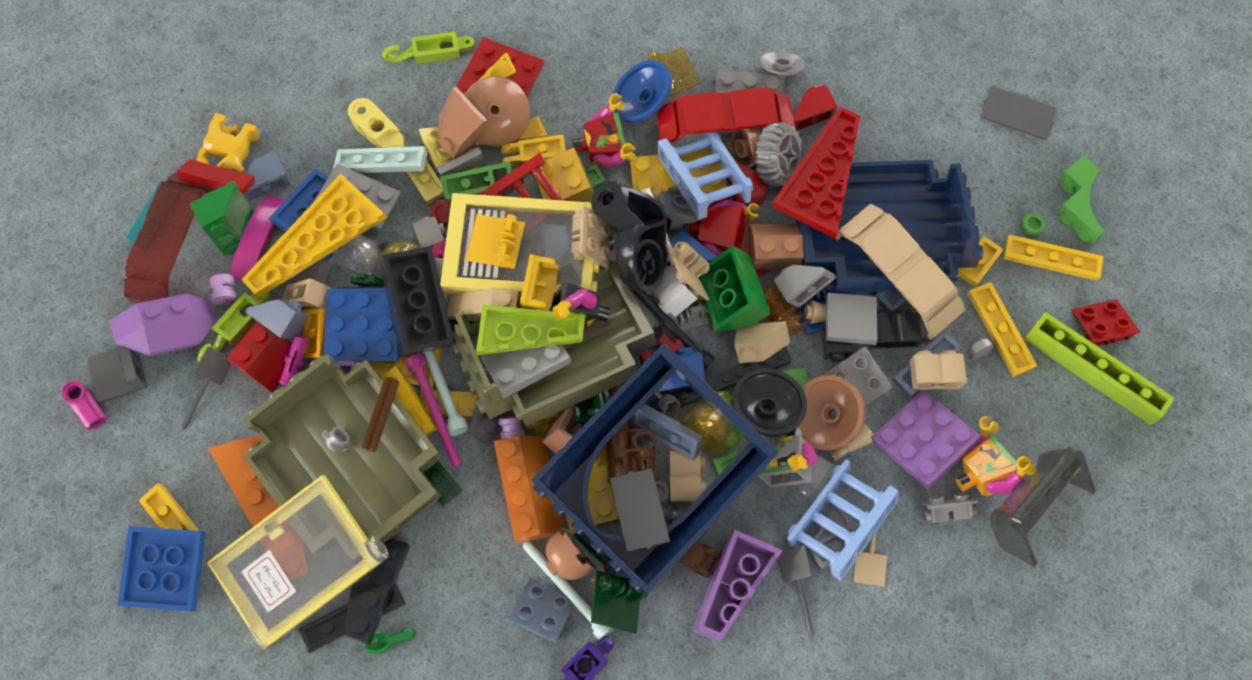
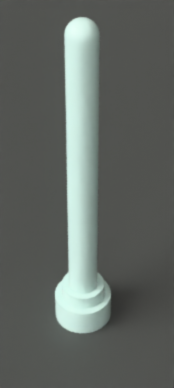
(456, 424)
(567, 589)

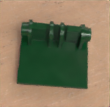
(615, 602)

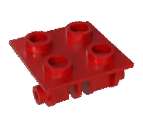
(1105, 322)

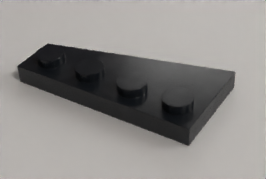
(372, 593)

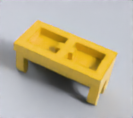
(539, 283)

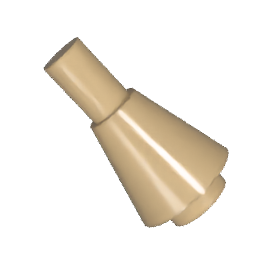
(815, 312)
(862, 439)

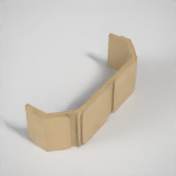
(906, 267)

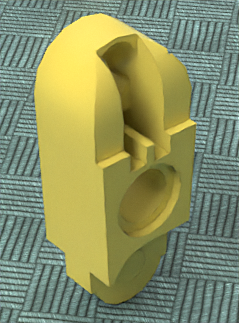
(373, 120)

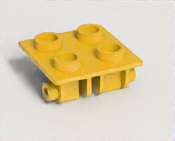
(495, 241)

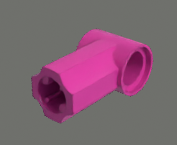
(85, 405)

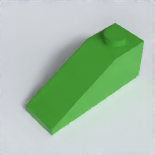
(474, 180)

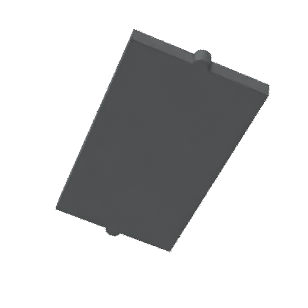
(1018, 113)
(639, 510)

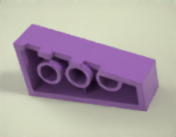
(734, 580)

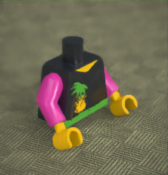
(578, 300)

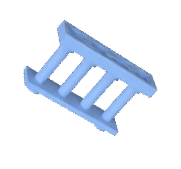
(690, 185)
(854, 541)

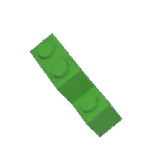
(1077, 210)

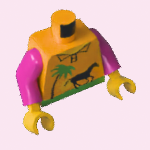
(991, 466)

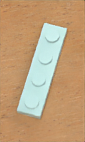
(383, 159)

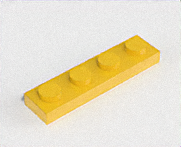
(1053, 257)
(1002, 329)

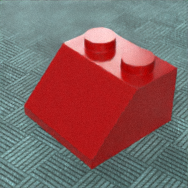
(261, 356)

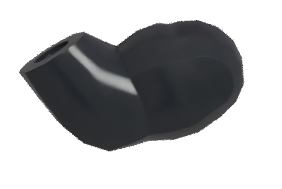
(639, 233)

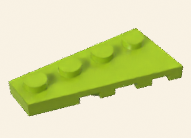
(521, 329)

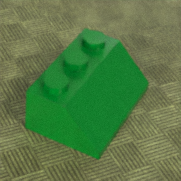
(223, 216)
(734, 291)

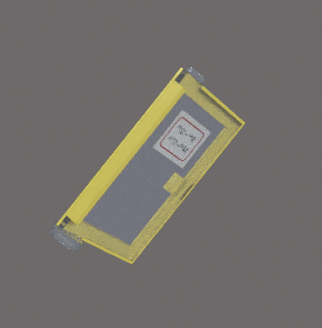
(295, 562)

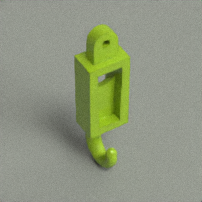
(428, 50)
(232, 324)

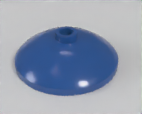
(643, 90)

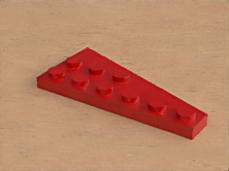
(820, 181)

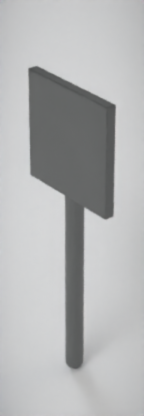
(213, 368)
(795, 566)

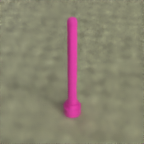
(416, 365)

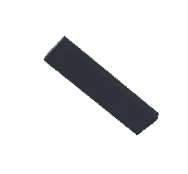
(331, 626)

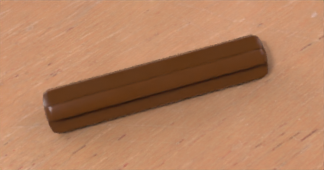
(380, 414)

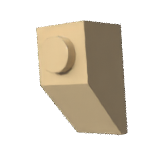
(307, 293)
(760, 341)

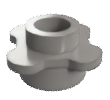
(336, 439)

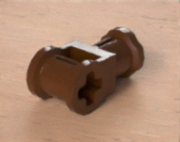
(695, 557)

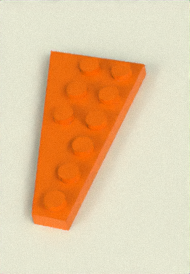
(244, 483)

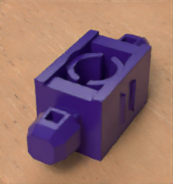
(604, 646)

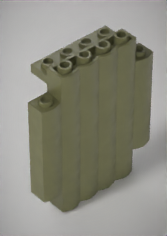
(596, 365)
(379, 487)

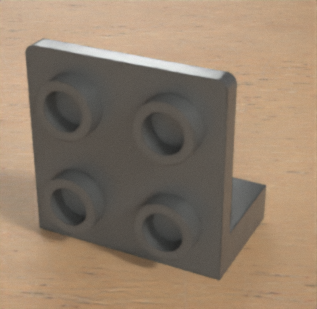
(116, 373)

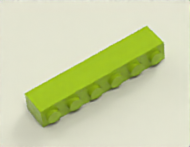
(1099, 369)

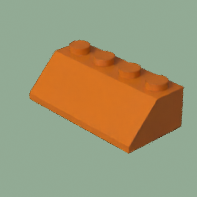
(529, 513)

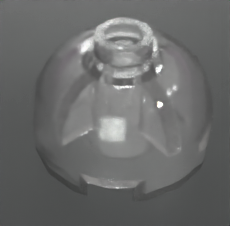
(358, 253)

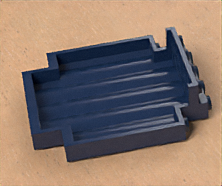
(926, 206)

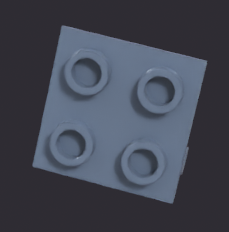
(541, 610)

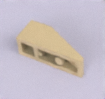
(473, 302)

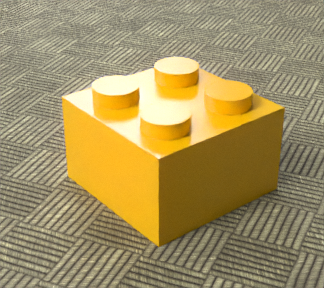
(567, 177)

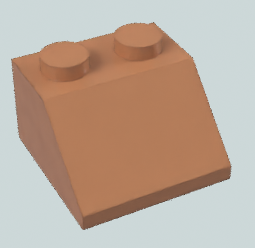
(776, 245)

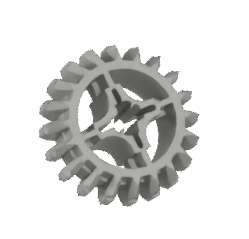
(778, 153)

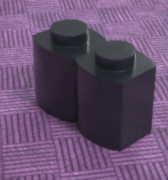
(898, 330)

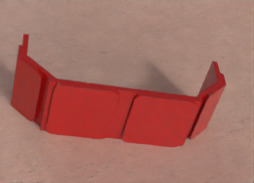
(723, 112)

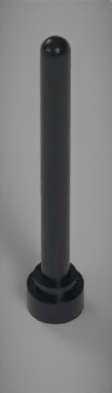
(707, 357)

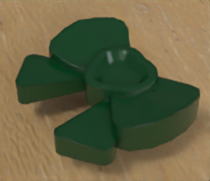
(363, 279)

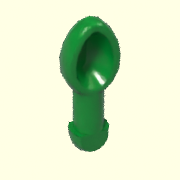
(382, 642)

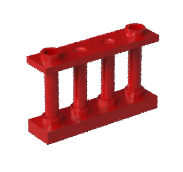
(516, 180)

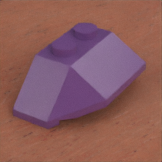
(164, 324)

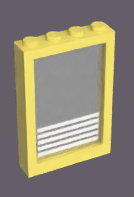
(545, 235)

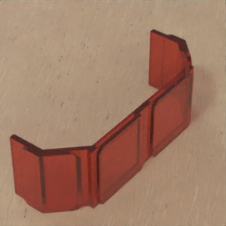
(161, 239)

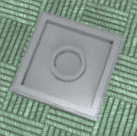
(851, 318)

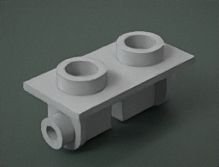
(960, 506)

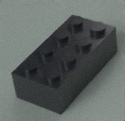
(416, 301)

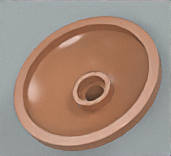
(513, 113)
(823, 397)

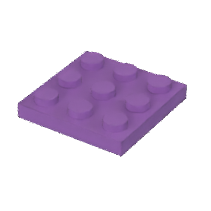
(925, 439)

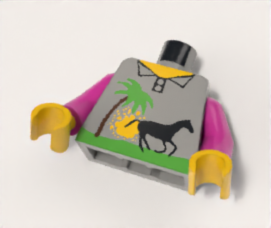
(793, 462)

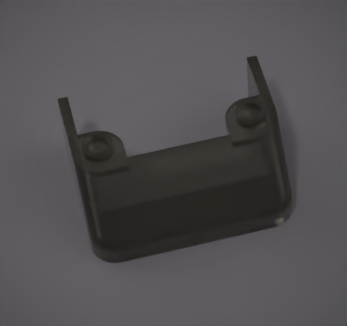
(1034, 496)

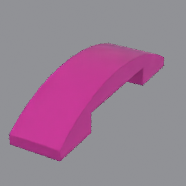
(254, 237)

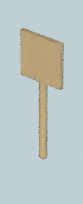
(871, 567)

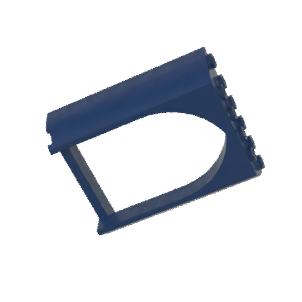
(568, 472)

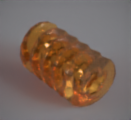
(781, 312)

